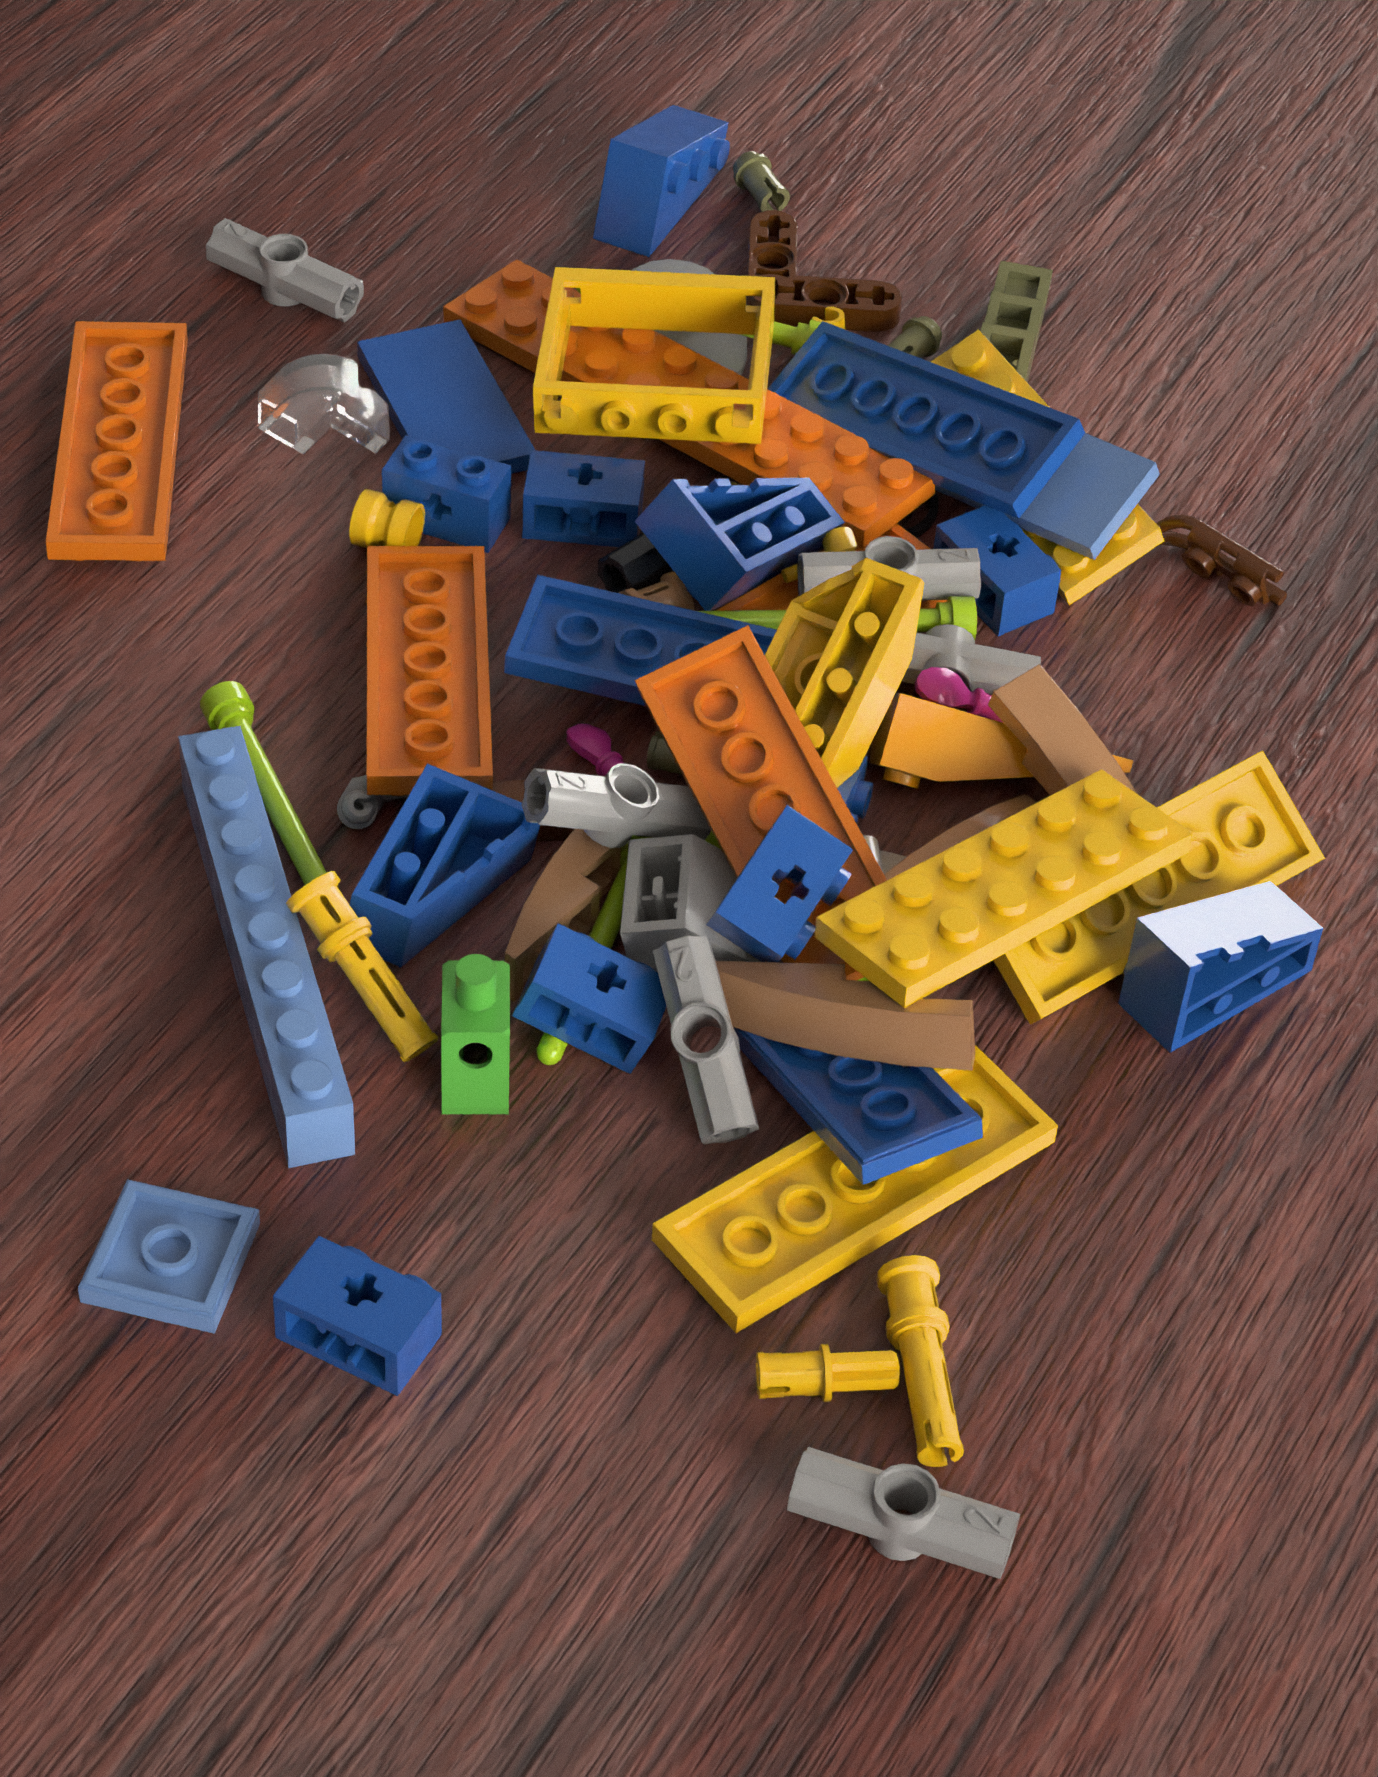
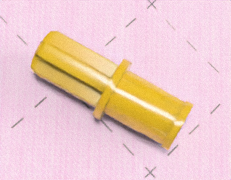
(824, 1372)

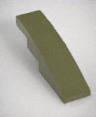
(1017, 312)

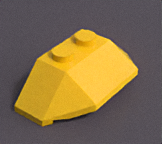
(846, 656)

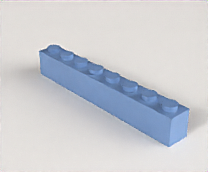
(267, 949)

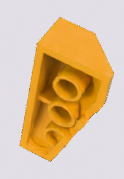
(947, 745)

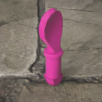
(949, 690)
(594, 746)

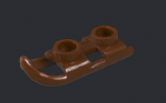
(1203, 557)

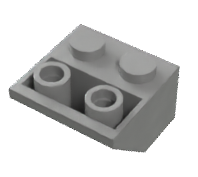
(672, 894)

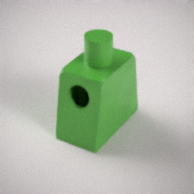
(475, 1012)

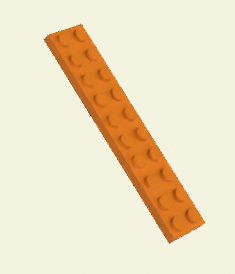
(858, 482)

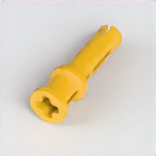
(346, 940)
(918, 1332)

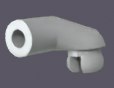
(359, 809)

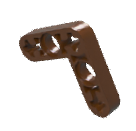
(865, 303)

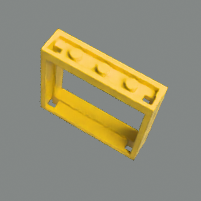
(653, 303)

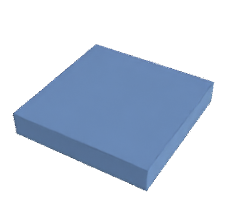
(169, 1256)

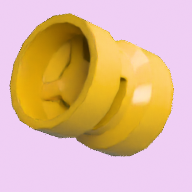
(384, 523)

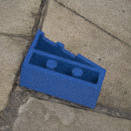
(657, 176)
(736, 536)
(440, 861)
(1214, 960)

